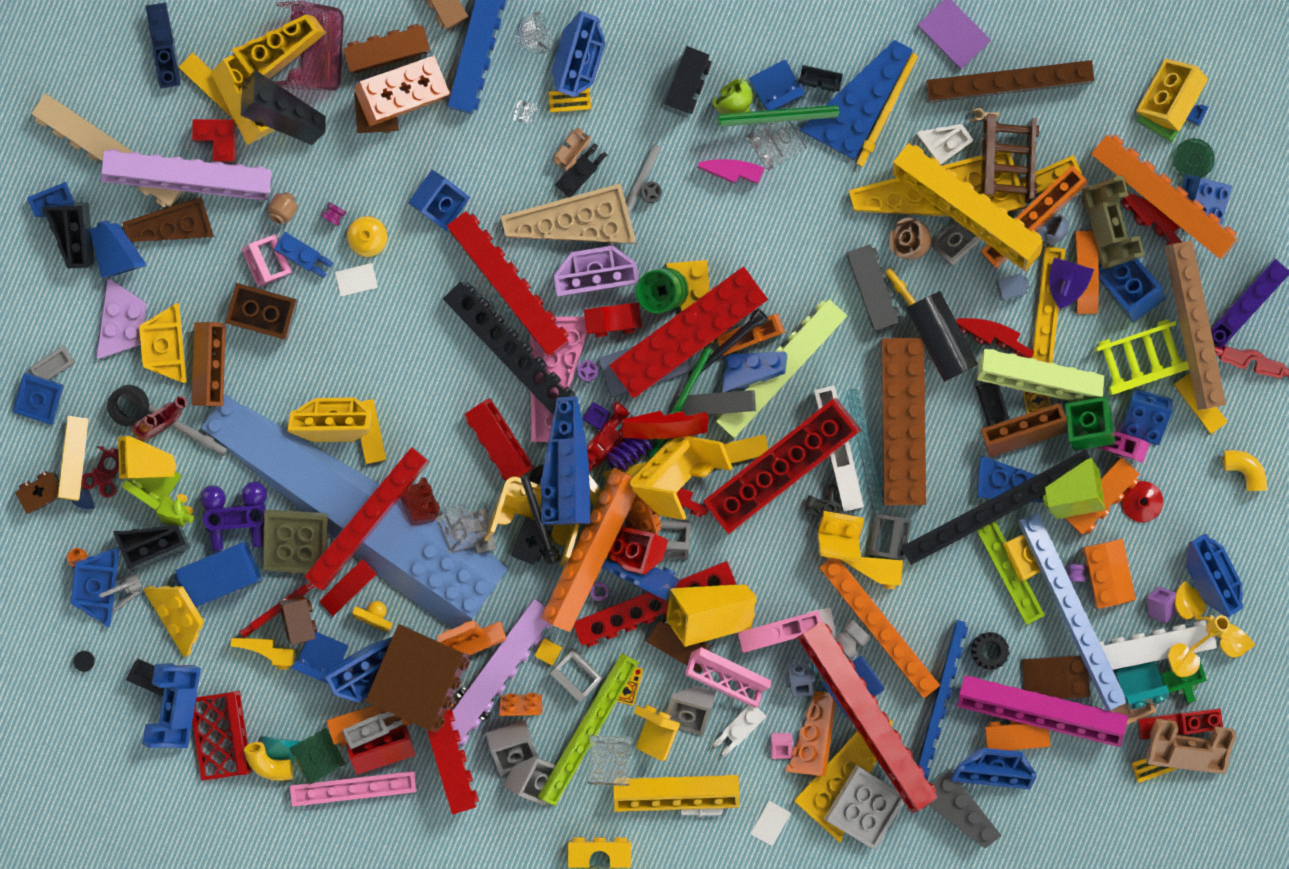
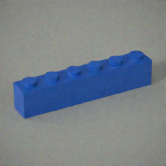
(475, 55)

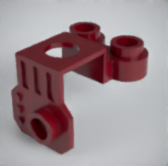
(101, 475)

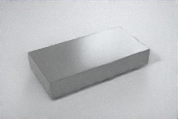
(53, 364)

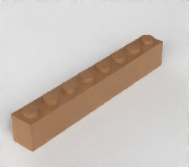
(1195, 325)

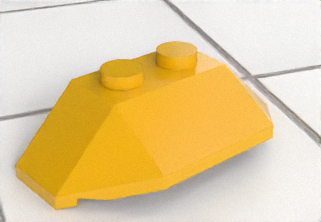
(330, 420)

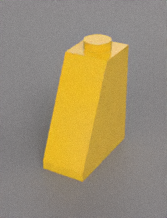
(143, 460)

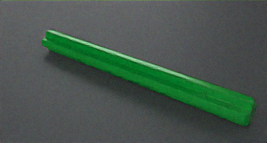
(778, 115)

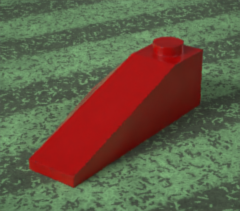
(638, 550)

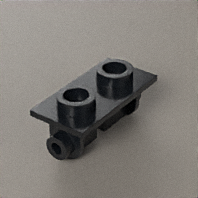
(822, 78)

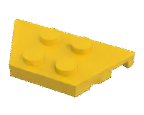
(163, 344)
(177, 615)

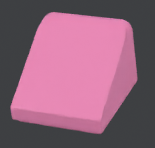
(781, 746)

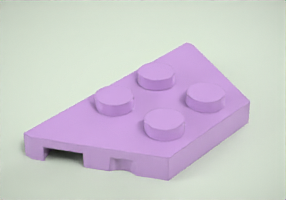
(120, 320)

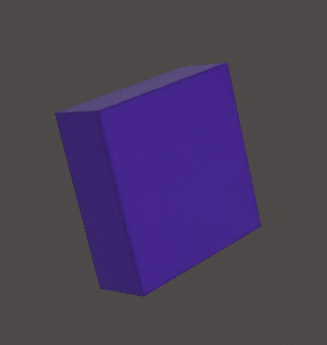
(596, 416)

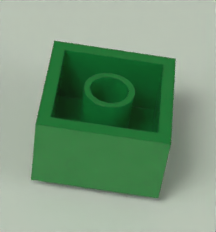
(1090, 423)

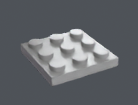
(865, 807)

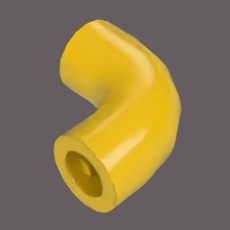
(1248, 465)
(266, 767)

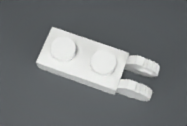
(740, 727)

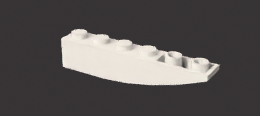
(842, 461)

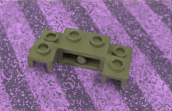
(1108, 224)

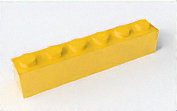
(678, 793)

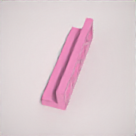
(730, 670)

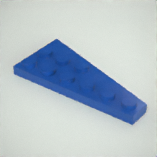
(860, 102)

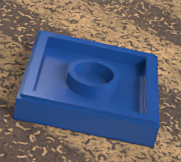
(38, 398)

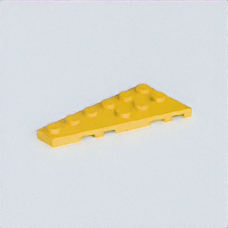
(822, 791)

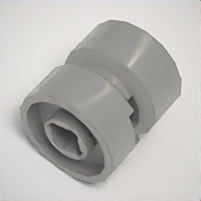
(852, 638)

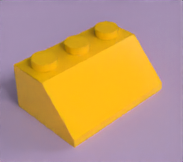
(1172, 94)

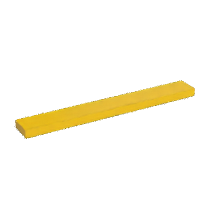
(735, 450)

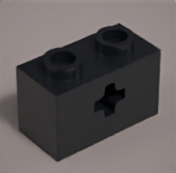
(521, 550)

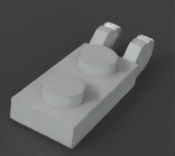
(369, 729)

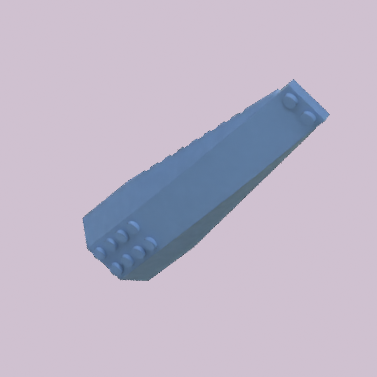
(403, 555)

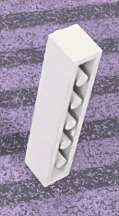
(1156, 646)

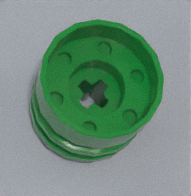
(652, 294)

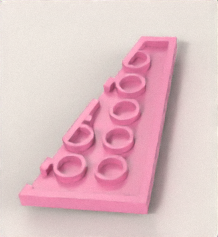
(564, 365)

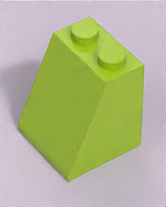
(1076, 492)

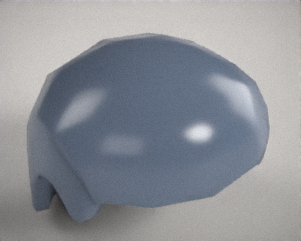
(1054, 229)

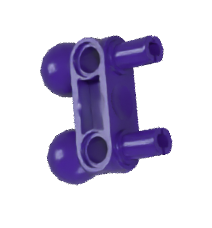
(231, 517)

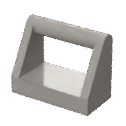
(676, 549)
(570, 686)

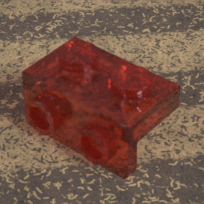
(420, 503)

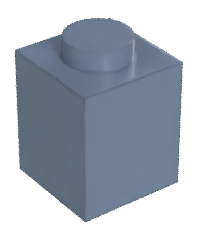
(1012, 286)

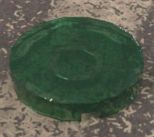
(1193, 158)

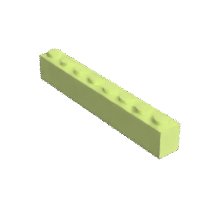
(798, 350)

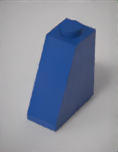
(114, 250)

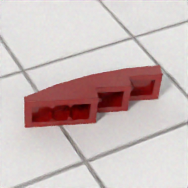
(660, 426)

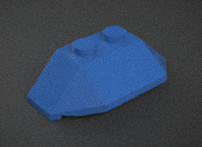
(578, 54)
(1214, 575)
(355, 674)
(996, 769)

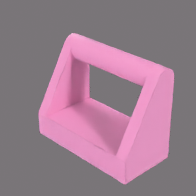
(257, 264)

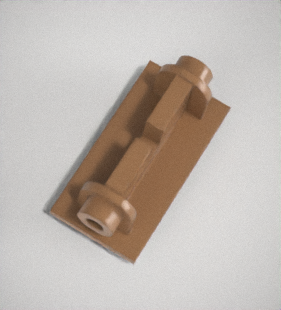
(567, 157)

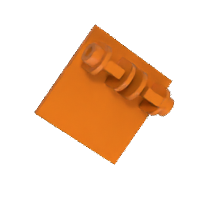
(642, 517)
(521, 704)

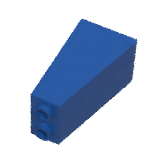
(219, 574)

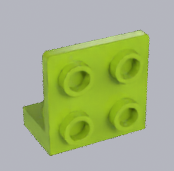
(152, 490)

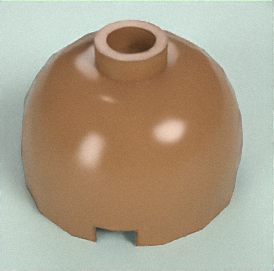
(910, 239)

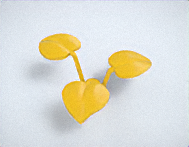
(1233, 640)

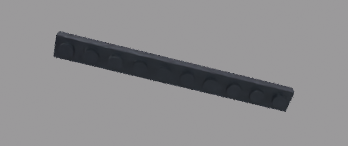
(988, 511)

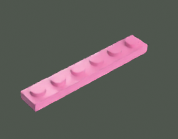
(353, 788)

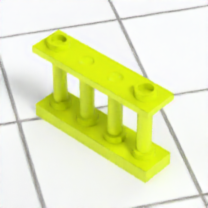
(1157, 370)

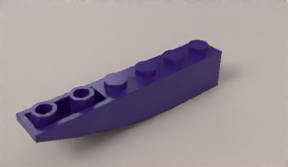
(1248, 302)

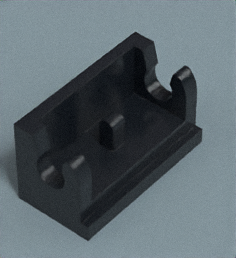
(992, 403)
(142, 675)

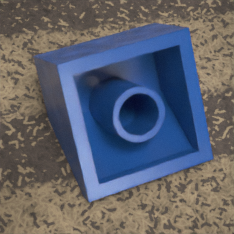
(439, 199)

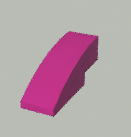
(732, 169)

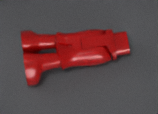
(607, 437)

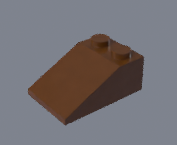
(1057, 676)

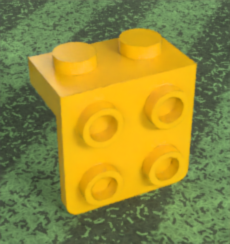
(657, 732)

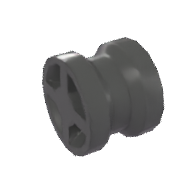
(648, 191)

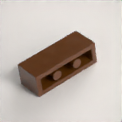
(668, 642)

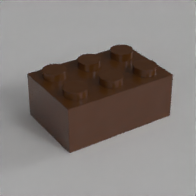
(261, 311)

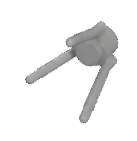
(130, 584)

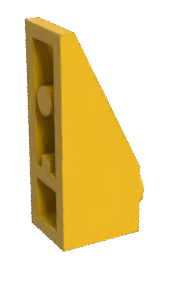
(880, 570)

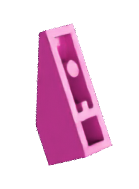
(1128, 447)

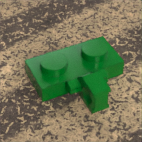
(1184, 685)

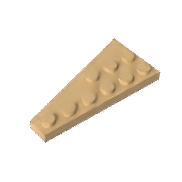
(584, 217)

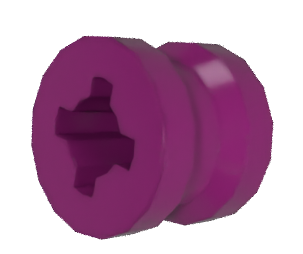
(333, 214)

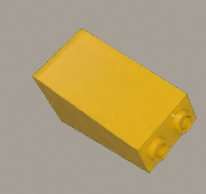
(710, 612)

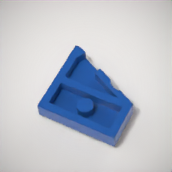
(55, 195)

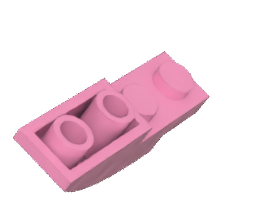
(777, 631)

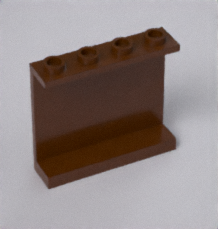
(418, 678)

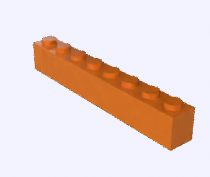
(1165, 196)
(590, 551)
(879, 626)

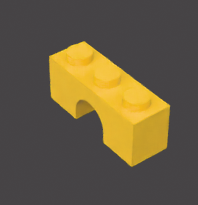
(617, 850)

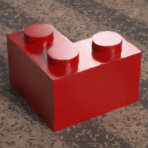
(220, 133)

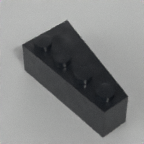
(280, 110)

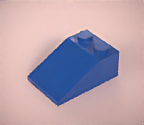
(1132, 288)

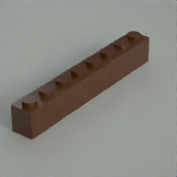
(1009, 81)

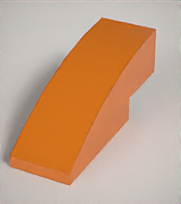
(758, 334)

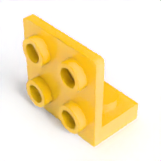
(840, 536)

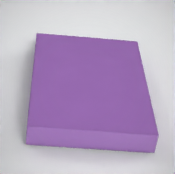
(954, 33)

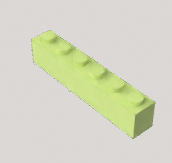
(1038, 376)

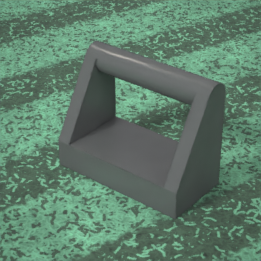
(899, 536)

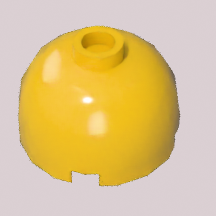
(367, 236)

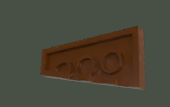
(177, 222)

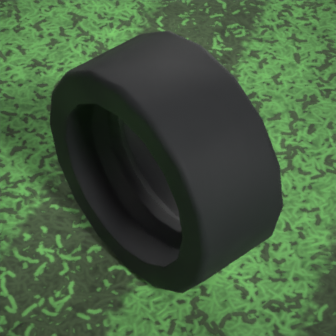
(115, 412)

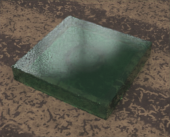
(317, 756)

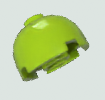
(735, 97)

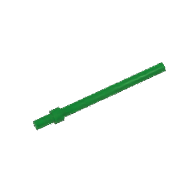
(684, 394)

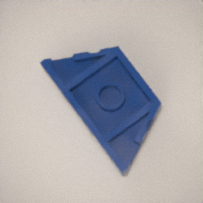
(93, 577)

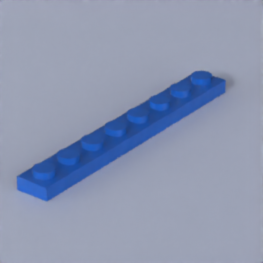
(943, 692)

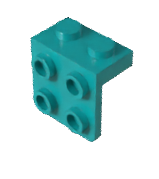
(1142, 685)

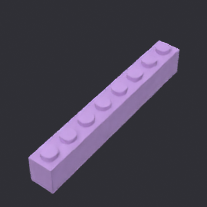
(186, 175)
(498, 669)

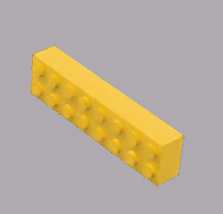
(967, 206)

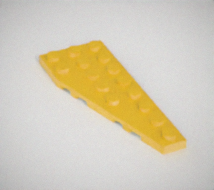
(897, 198)

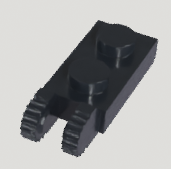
(579, 172)

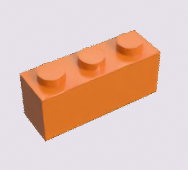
(1015, 736)

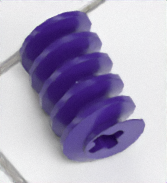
(627, 452)

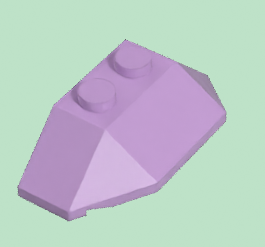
(595, 271)

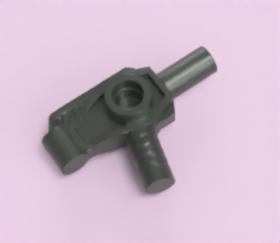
(817, 506)

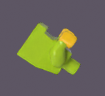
(174, 513)

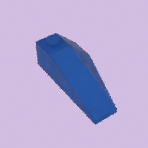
(655, 581)

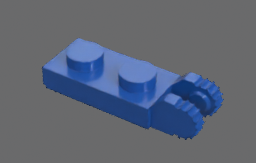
(301, 254)

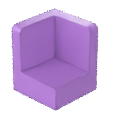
(1161, 604)

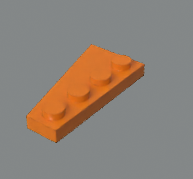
(813, 746)

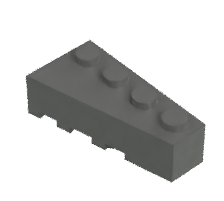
(962, 810)

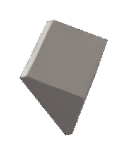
(954, 243)

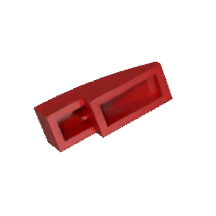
(348, 587)

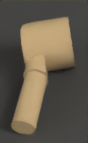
(980, 114)

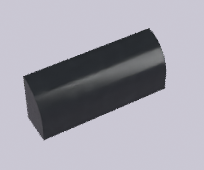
(942, 336)

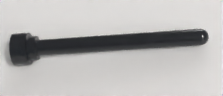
(758, 318)
(551, 554)

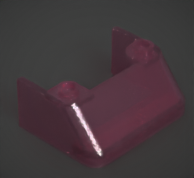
(322, 60)

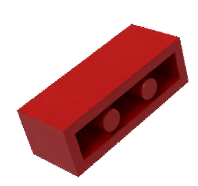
(382, 750)

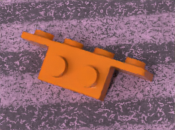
(472, 638)

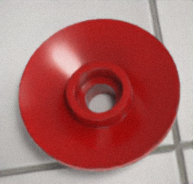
(1132, 506)

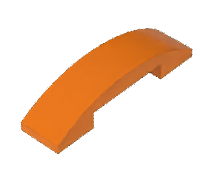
(1087, 256)

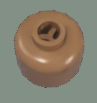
(282, 208)

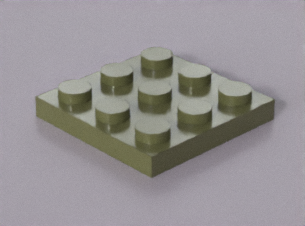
(293, 540)

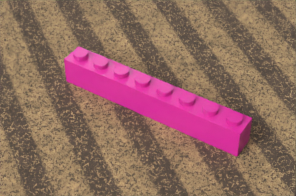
(1042, 711)

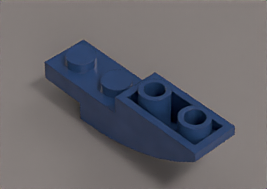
(163, 45)

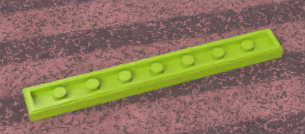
(589, 726)

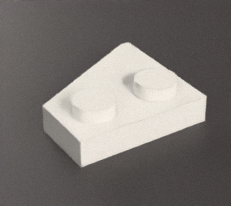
(945, 141)

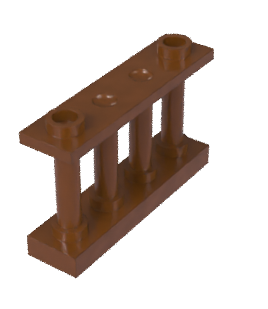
(991, 147)

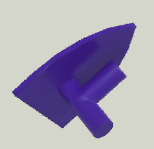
(1068, 281)

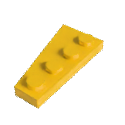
(697, 278)

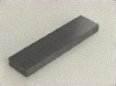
(720, 403)

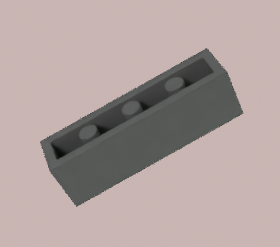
(872, 287)

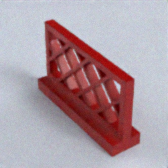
(236, 728)

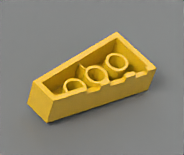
(279, 46)
(229, 78)

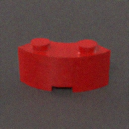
(612, 319)

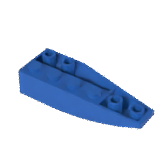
(566, 468)

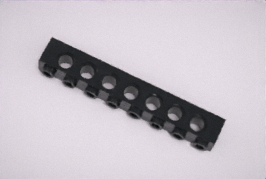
(456, 300)

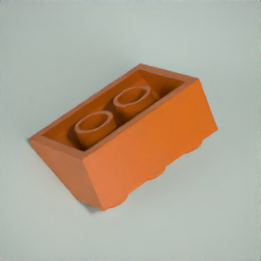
(1109, 573)

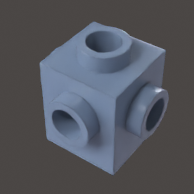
(798, 676)

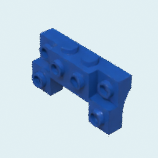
(177, 706)

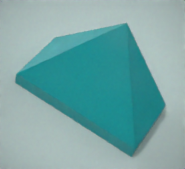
(278, 748)

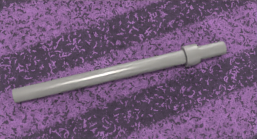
(641, 180)
(206, 441)

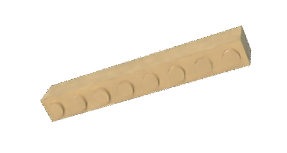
(90, 138)

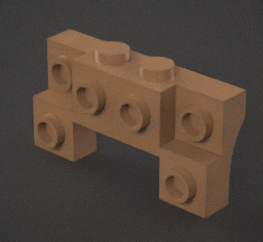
(1190, 752)

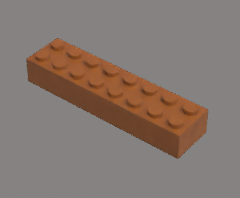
(903, 421)

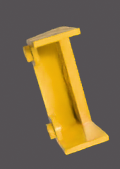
(672, 468)
(514, 501)

